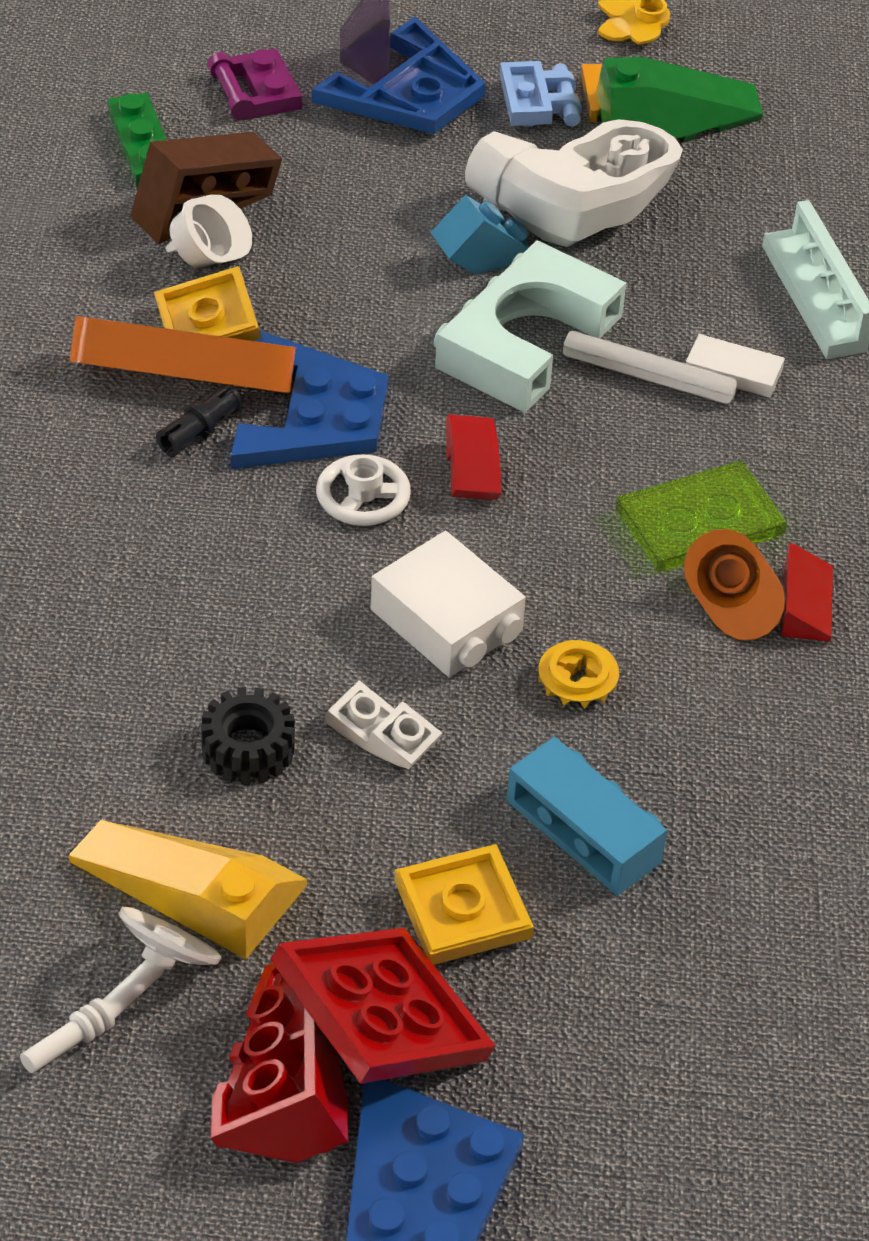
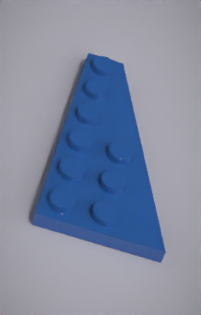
(425, 1168)

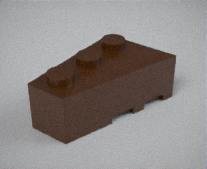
(190, 168)

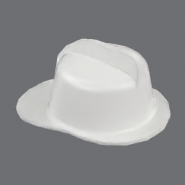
(210, 232)

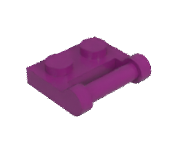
(265, 77)

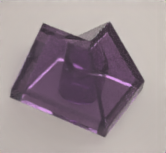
(366, 40)

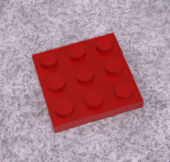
(382, 1004)

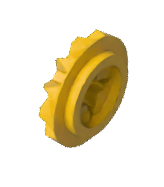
(566, 659)

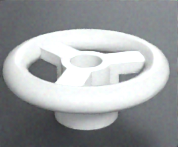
(365, 483)

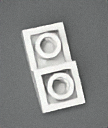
(374, 725)

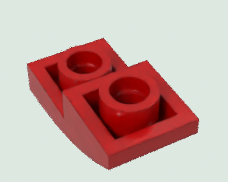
(473, 457)

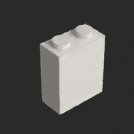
(447, 603)

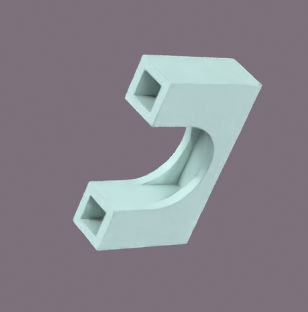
(535, 284)

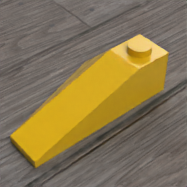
(204, 886)

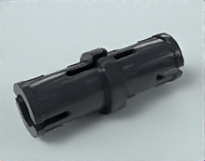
(199, 420)

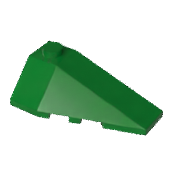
(674, 97)

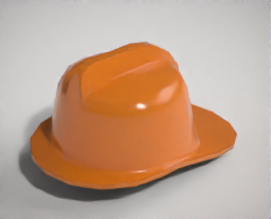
(734, 584)

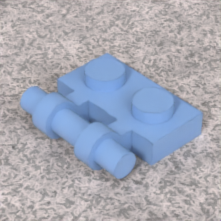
(528, 98)

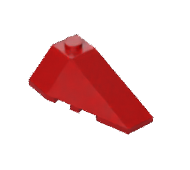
(284, 1082)

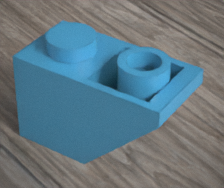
(480, 236)

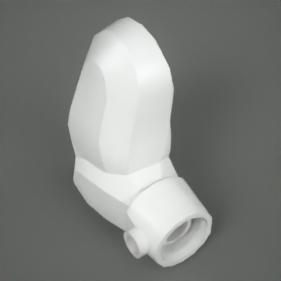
(580, 187)

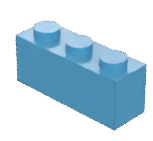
(586, 815)

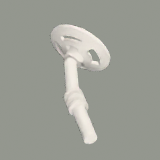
(163, 947)

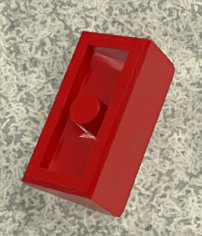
(807, 596)

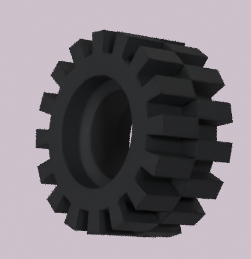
(252, 757)

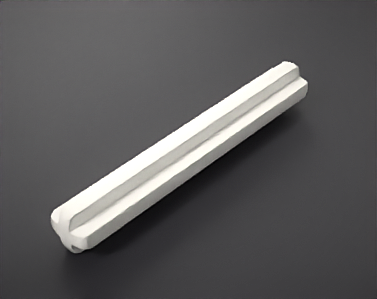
(650, 367)

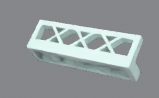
(820, 284)

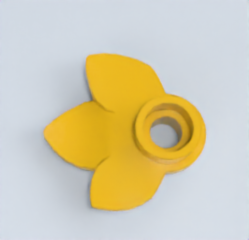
(634, 19)

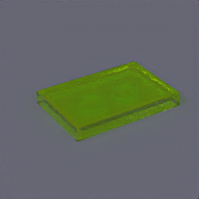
(677, 512)

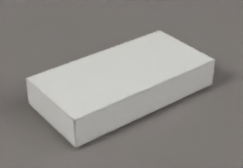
(751, 368)

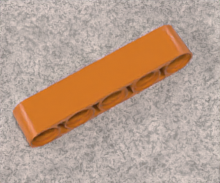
(182, 354)

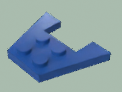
(418, 94)
(331, 412)

